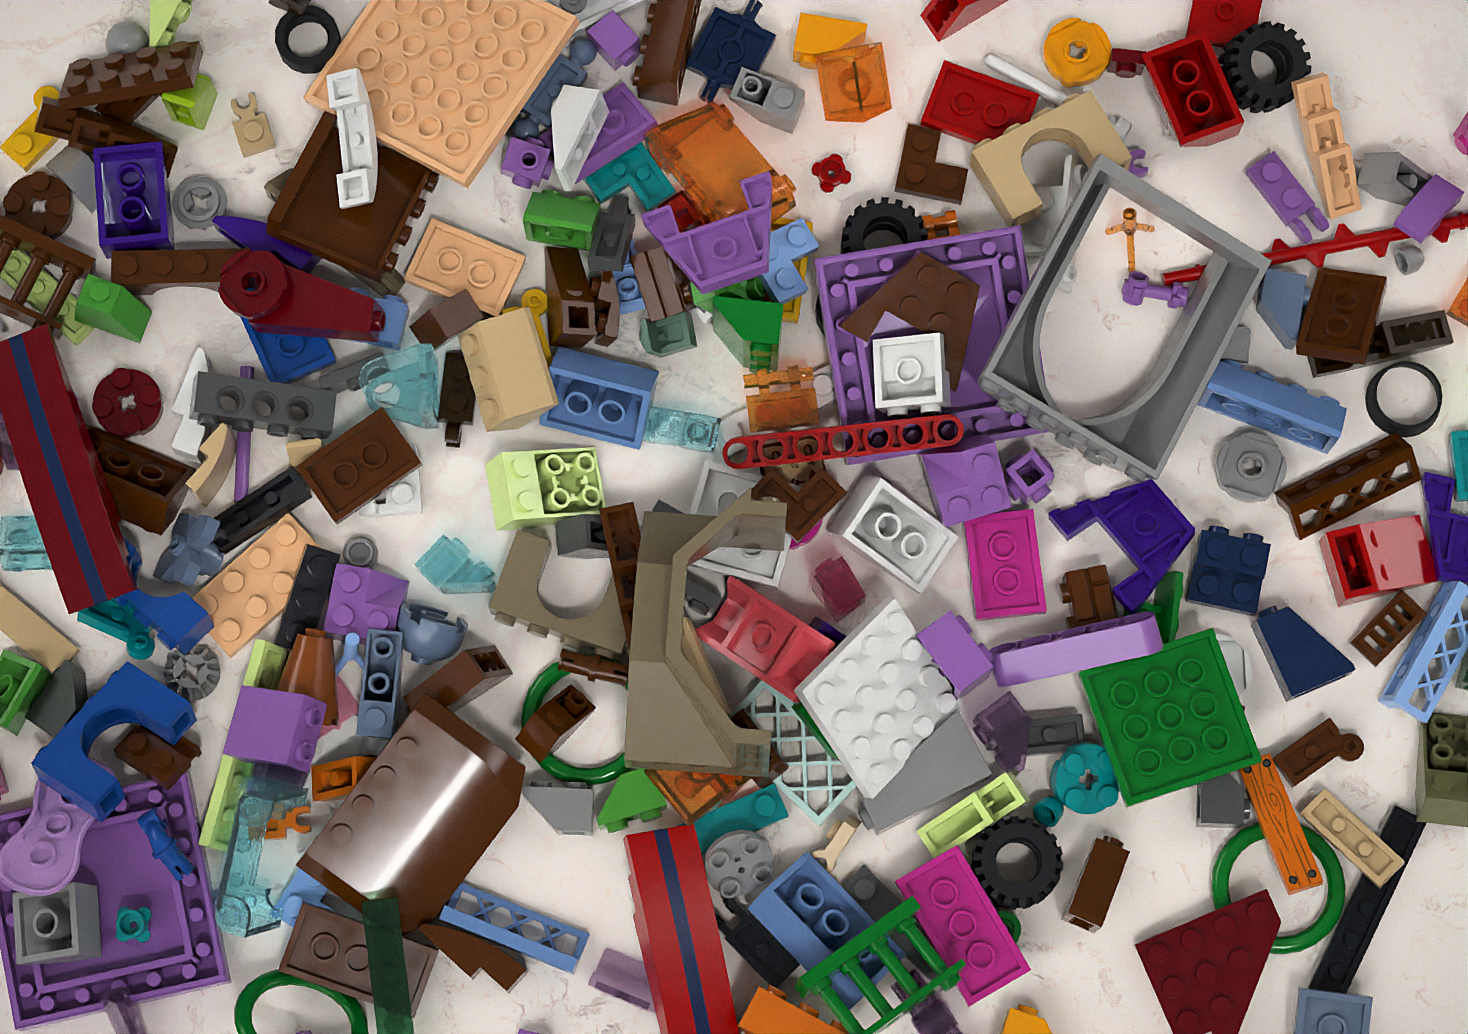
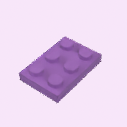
(619, 133)

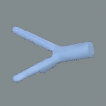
(350, 652)

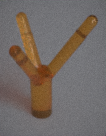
(1129, 227)

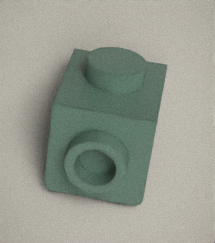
(668, 335)

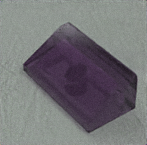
(121, 1011)

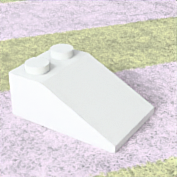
(892, 533)

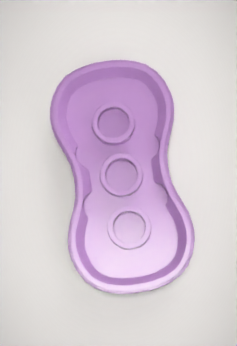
(48, 845)

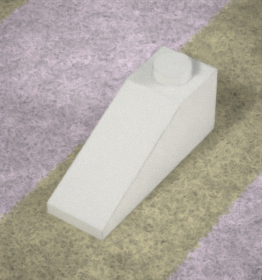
(576, 122)

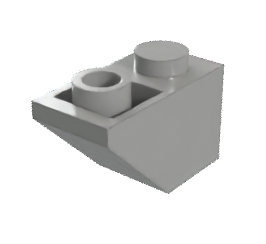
(768, 99)
(564, 809)

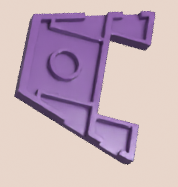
(724, 249)

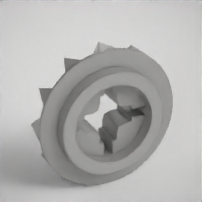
(202, 188)
(207, 677)

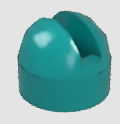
(1048, 811)

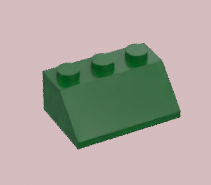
(749, 330)

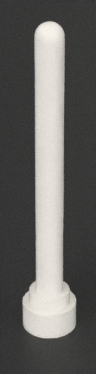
(1045, 90)

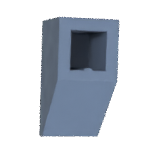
(1281, 304)

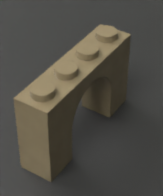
(518, 601)

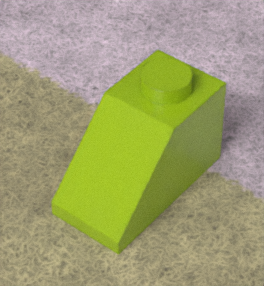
(193, 104)

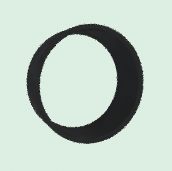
(1385, 423)

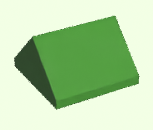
(19, 684)

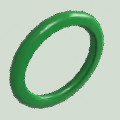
(552, 764)
(1335, 880)
(275, 978)

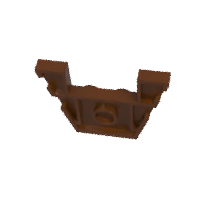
(928, 299)

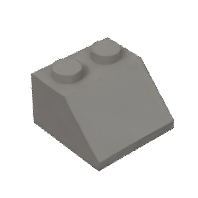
(57, 925)

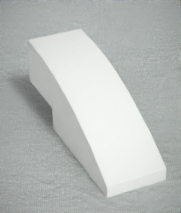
(190, 434)

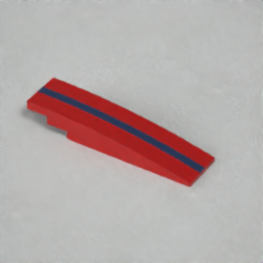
(679, 933)

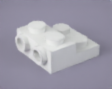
(911, 375)

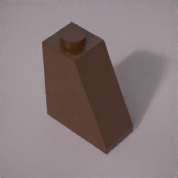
(463, 678)
(1096, 884)

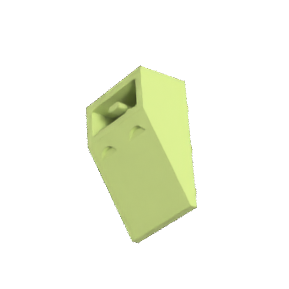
(544, 486)

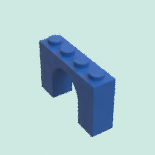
(125, 698)

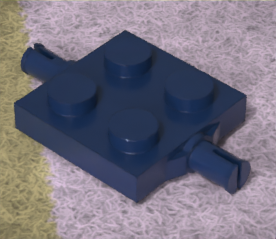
(727, 46)

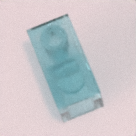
(453, 571)

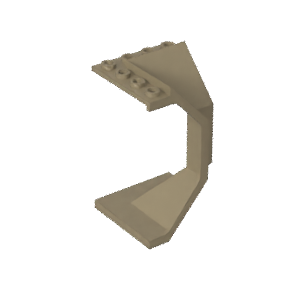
(670, 711)

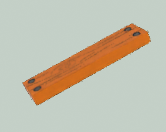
(1280, 826)

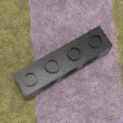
(315, 402)

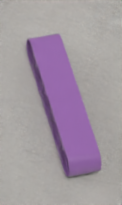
(1076, 649)

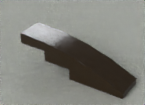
(1394, 341)

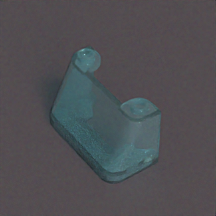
(238, 902)

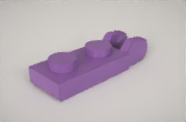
(1286, 196)

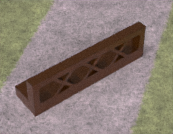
(1348, 478)

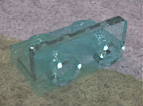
(22, 545)

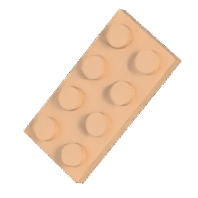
(254, 586)

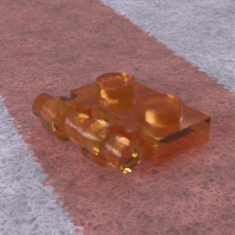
(781, 409)

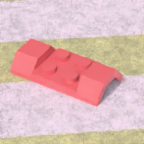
(765, 639)

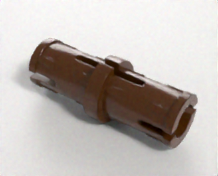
(593, 667)

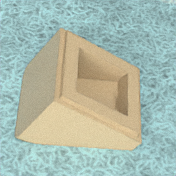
(301, 450)

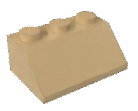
(508, 370)

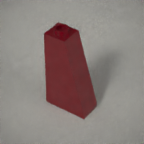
(323, 311)

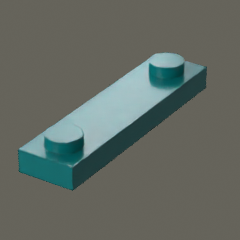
(747, 813)

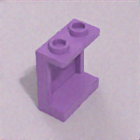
(275, 728)

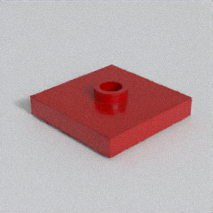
(1222, 18)

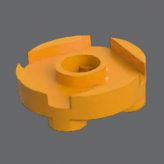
(1074, 71)

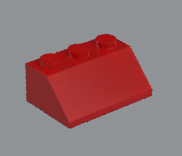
(1194, 91)

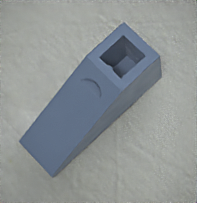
(381, 684)

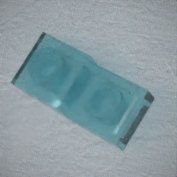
(682, 429)

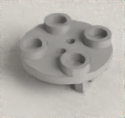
(754, 857)

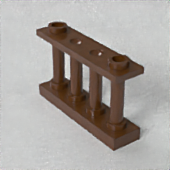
(42, 251)

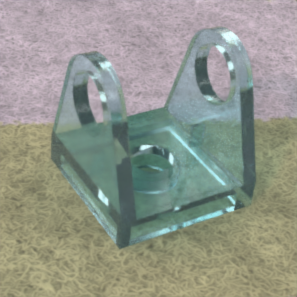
(414, 386)

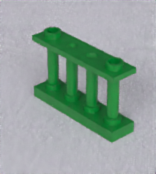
(875, 941)

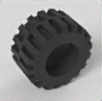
(1286, 55)
(881, 217)
(1038, 841)

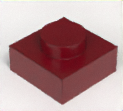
(1126, 62)

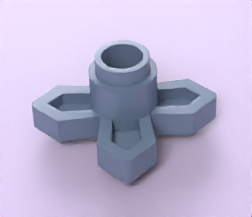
(190, 551)

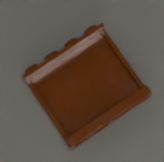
(353, 237)

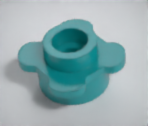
(124, 920)

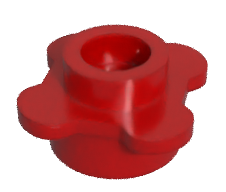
(835, 164)

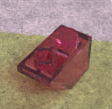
(837, 588)

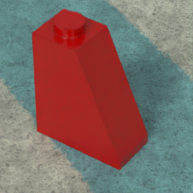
(950, 16)

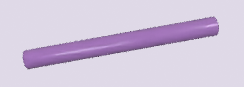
(243, 452)

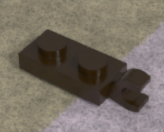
(456, 399)

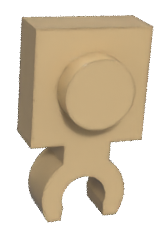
(252, 130)

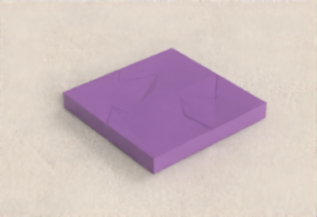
(843, 281)
(116, 856)

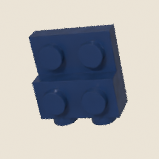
(1228, 570)

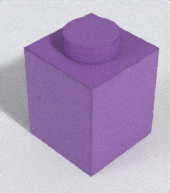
(615, 41)

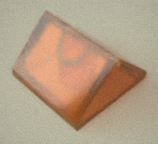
(853, 83)

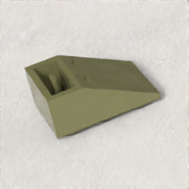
(1443, 771)

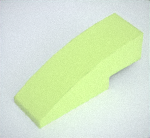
(973, 814)

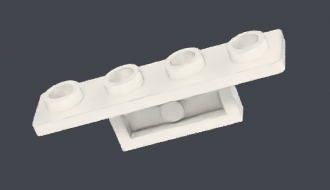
(1055, 204)

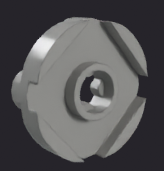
(1233, 477)

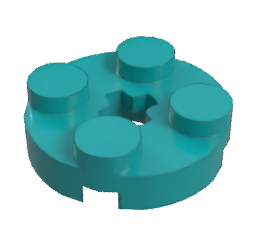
(1074, 794)

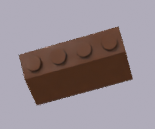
(666, 50)
(142, 482)

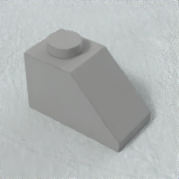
(1391, 177)

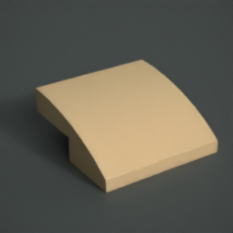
(211, 475)

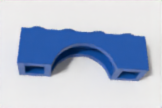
(175, 618)

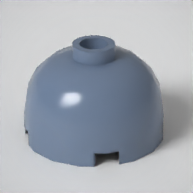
(429, 633)

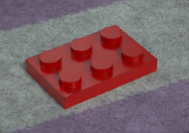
(975, 105)

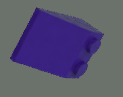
(133, 198)

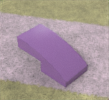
(1428, 208)

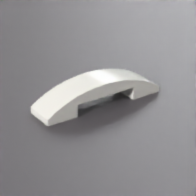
(357, 138)

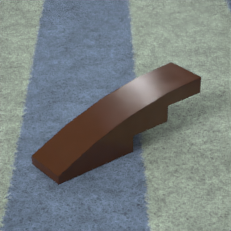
(92, 130)
(623, 545)

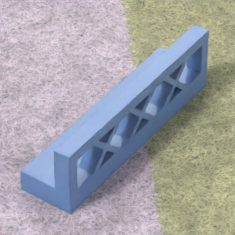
(508, 939)

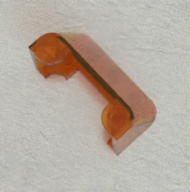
(711, 158)

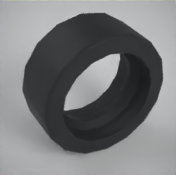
(312, 64)

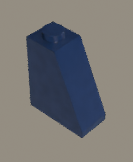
(1298, 653)

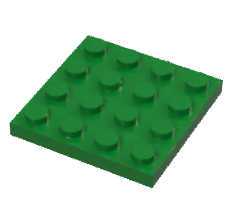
(1170, 718)

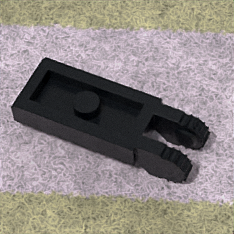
(757, 946)

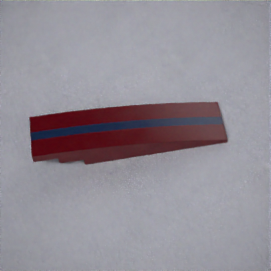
(62, 472)

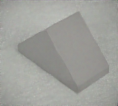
(77, 173)

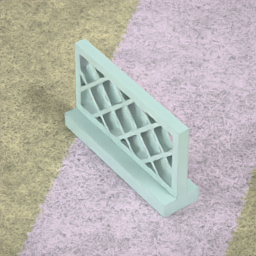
(789, 791)

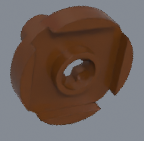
(40, 188)

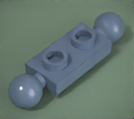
(560, 73)

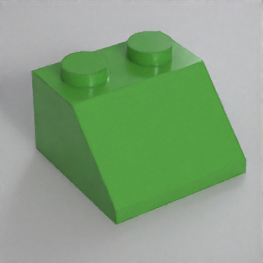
(561, 220)

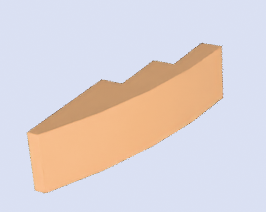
(1325, 145)

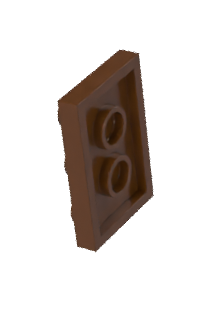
(1341, 315)
(359, 465)

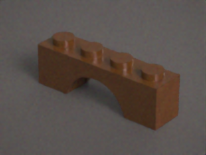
(152, 270)

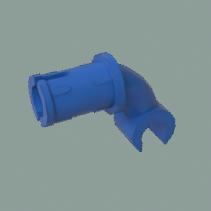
(163, 845)

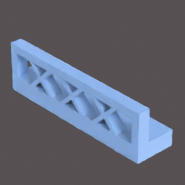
(1422, 649)

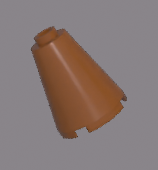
(312, 671)

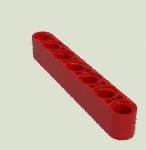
(859, 447)

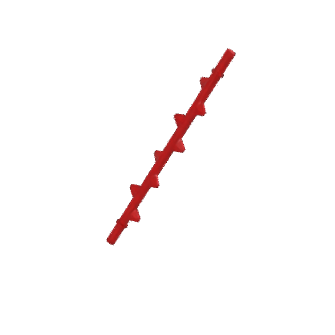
(1343, 241)

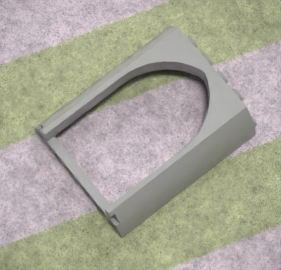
(1146, 426)

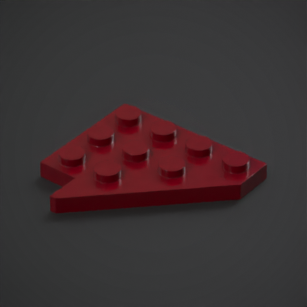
(1211, 965)

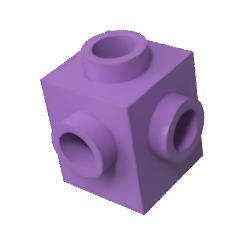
(520, 151)
(1028, 466)

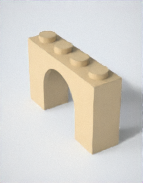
(1076, 122)

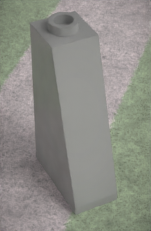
(932, 774)

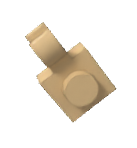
(840, 836)

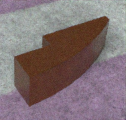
(475, 955)

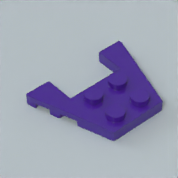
(1143, 527)
(1446, 530)

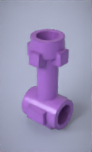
(1137, 287)

